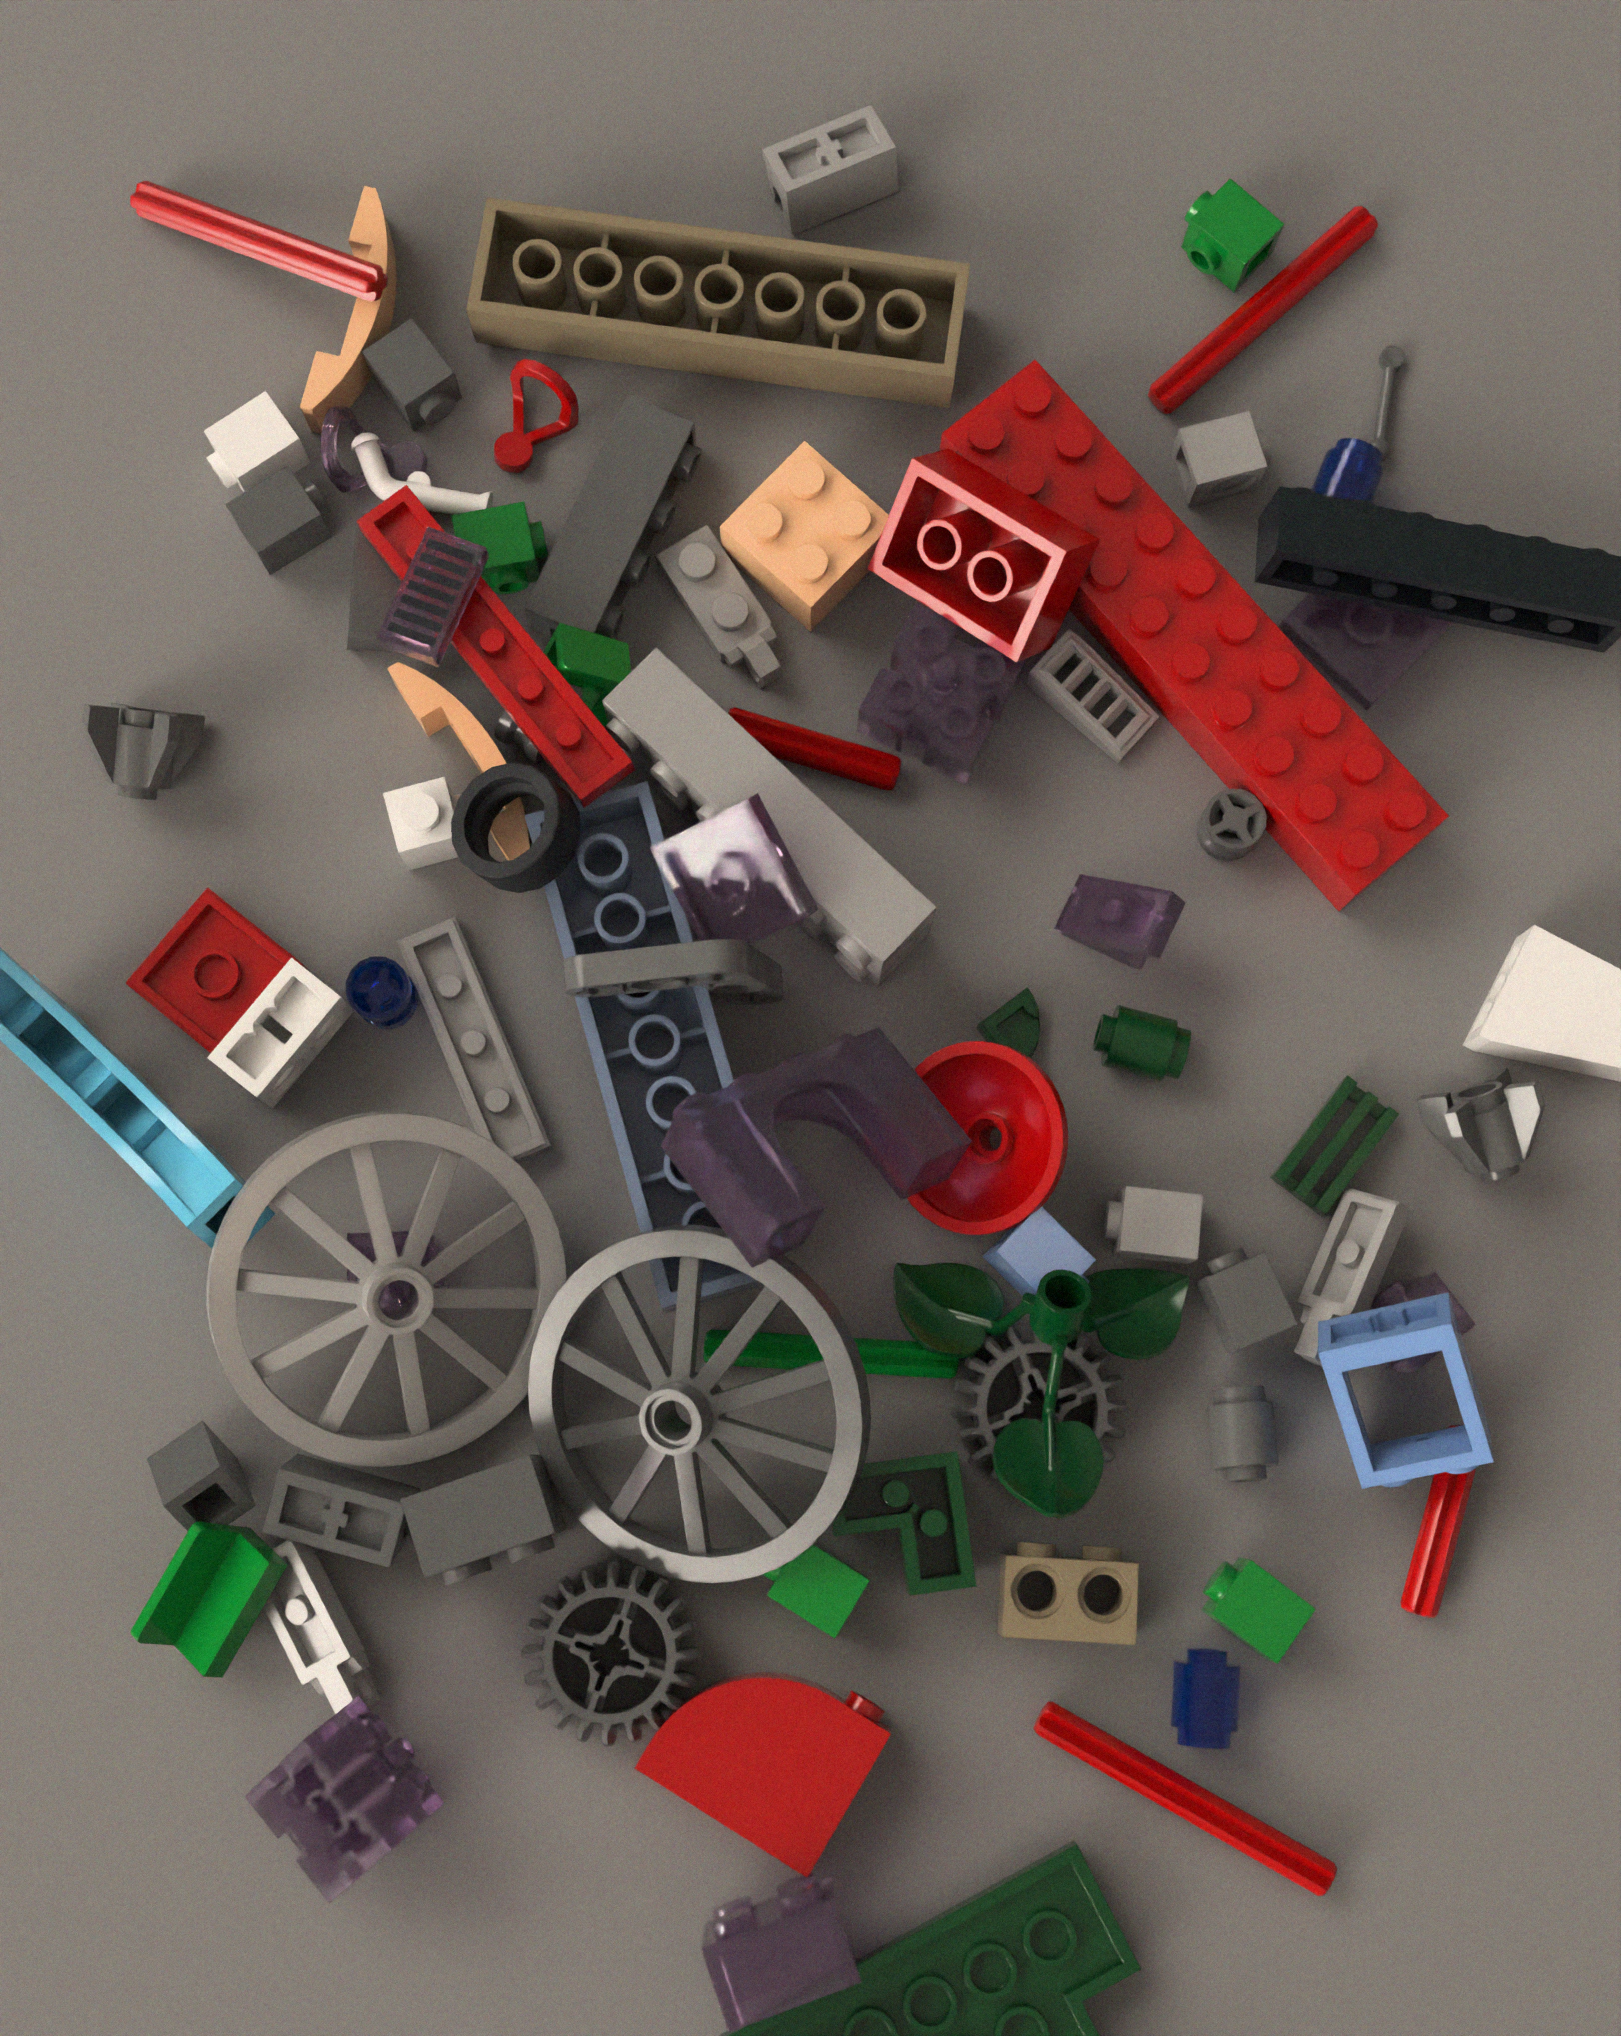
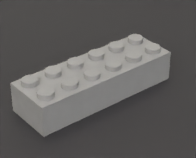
(713, 762)

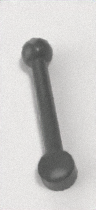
(1389, 361)

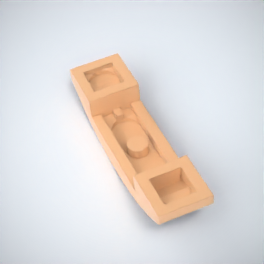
(342, 378)
(438, 708)

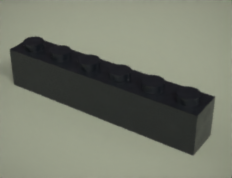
(1439, 569)

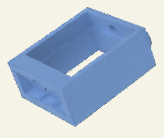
(1393, 1335)

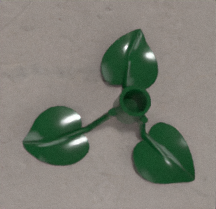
(1130, 1308)

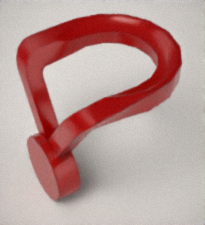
(515, 449)

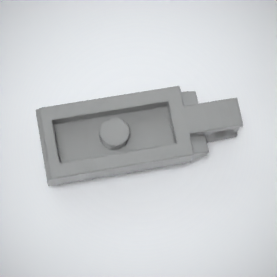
(721, 604)
(1349, 1263)
(318, 1630)

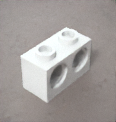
(281, 1033)

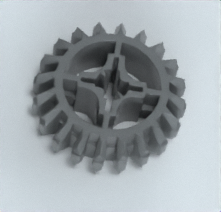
(1029, 1380)
(592, 1708)

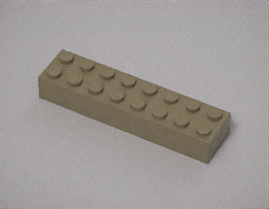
(717, 302)

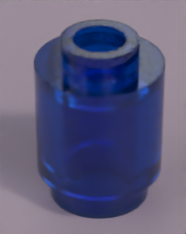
(1350, 471)
(1205, 1699)

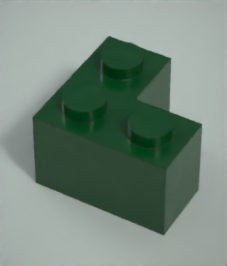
(928, 1507)

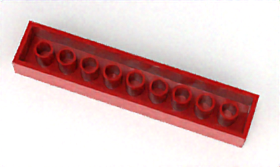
(1205, 646)

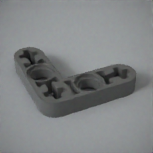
(721, 966)

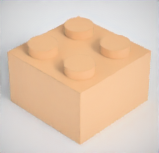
(805, 535)

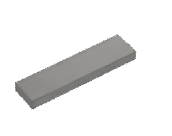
(473, 1040)

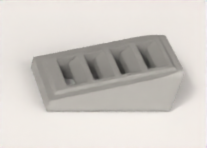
(1091, 665)

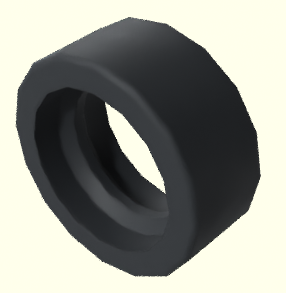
(484, 801)

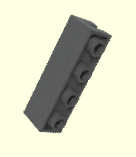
(615, 521)

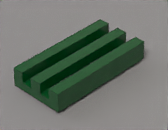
(1366, 1104)

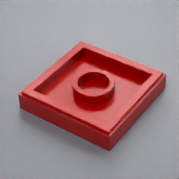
(209, 969)

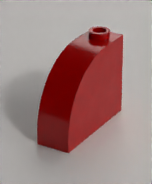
(769, 1759)

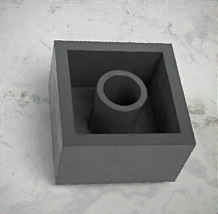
(482, 1516)

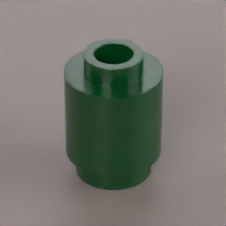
(1142, 1043)

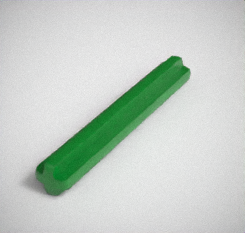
(877, 1355)

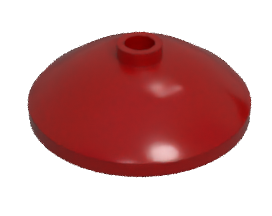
(985, 1090)

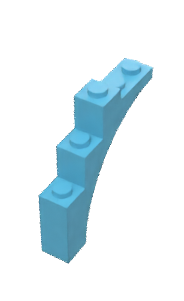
(117, 1103)

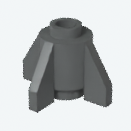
(141, 746)
(1487, 1123)

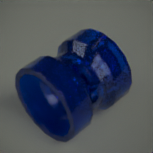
(376, 983)

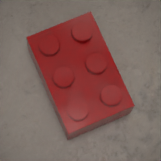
(982, 554)

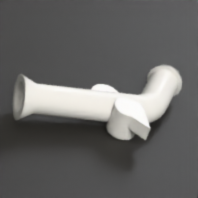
(432, 497)

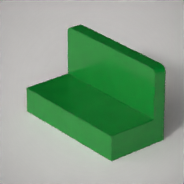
(210, 1595)

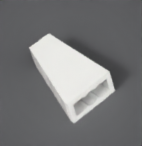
(1553, 1008)

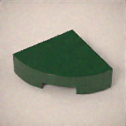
(1014, 1024)

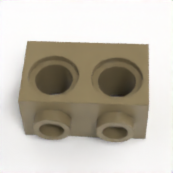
(1066, 1613)

